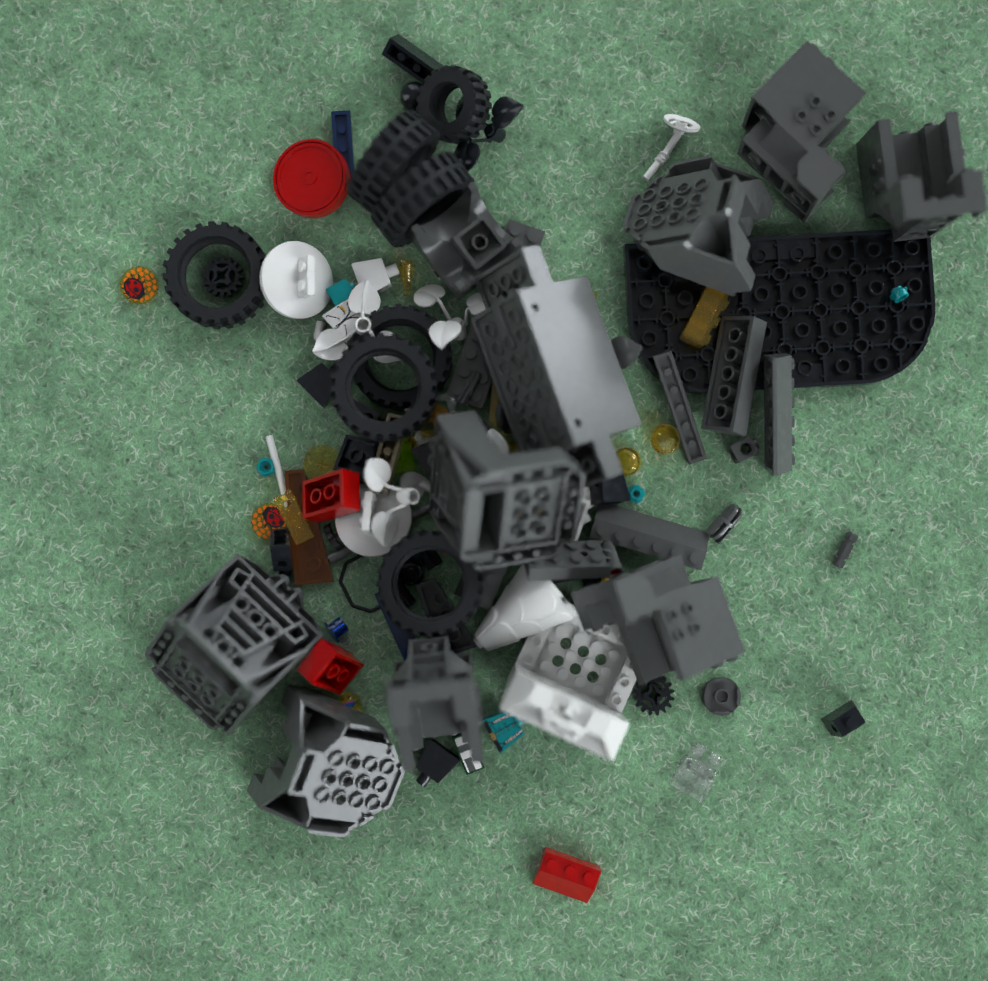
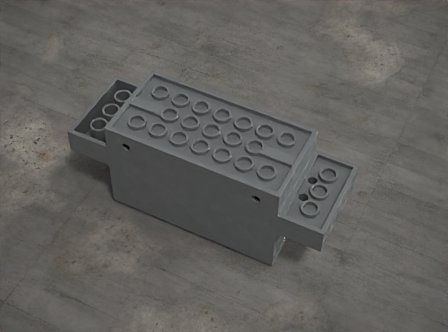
(553, 363)

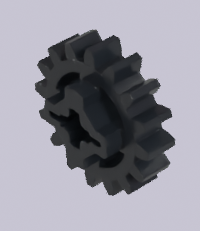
(217, 282)
(662, 692)

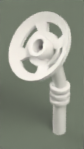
(680, 127)

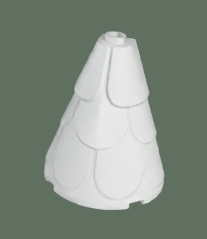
(522, 611)

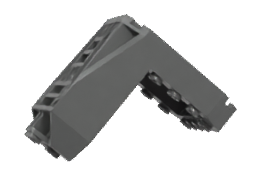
(480, 492)
(233, 642)

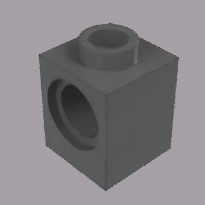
(736, 453)

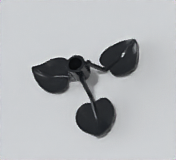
(504, 113)

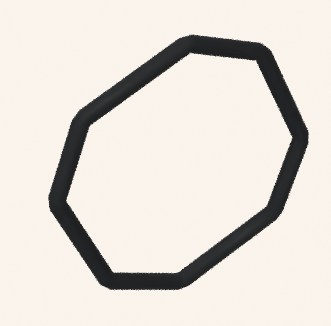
(345, 591)

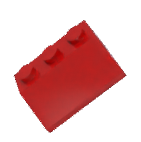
(567, 875)

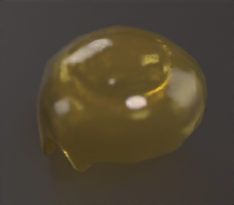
(671, 438)
(629, 460)

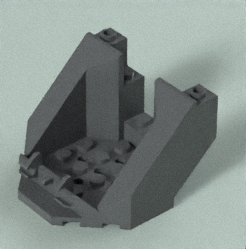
(699, 222)
(325, 742)

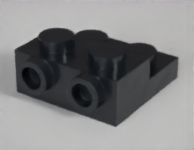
(355, 454)

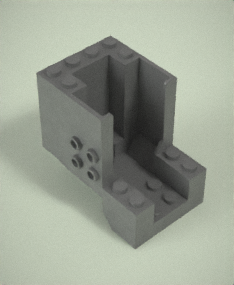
(794, 123)
(918, 178)
(664, 619)
(434, 697)

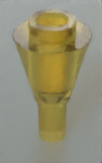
(406, 272)

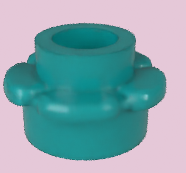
(899, 294)
(261, 467)
(640, 494)

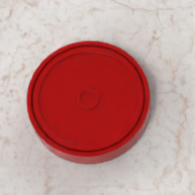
(311, 178)

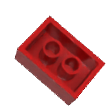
(331, 495)
(330, 666)

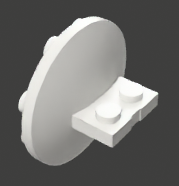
(296, 280)
(356, 527)

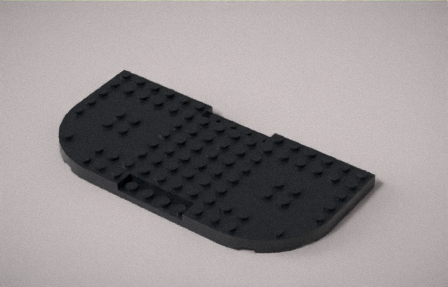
(820, 302)

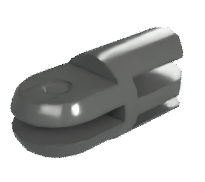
(724, 523)

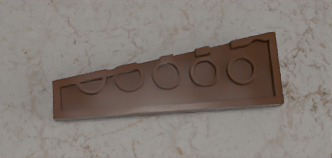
(309, 558)

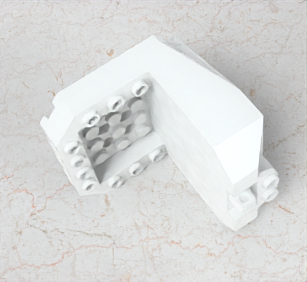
(568, 702)

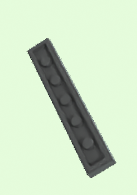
(679, 406)

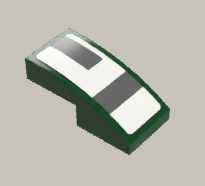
(463, 751)

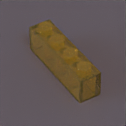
(704, 317)

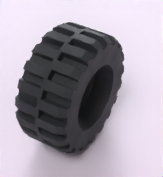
(475, 106)

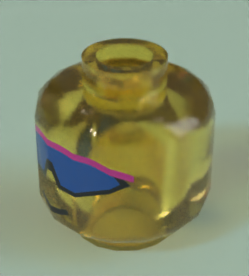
(351, 700)

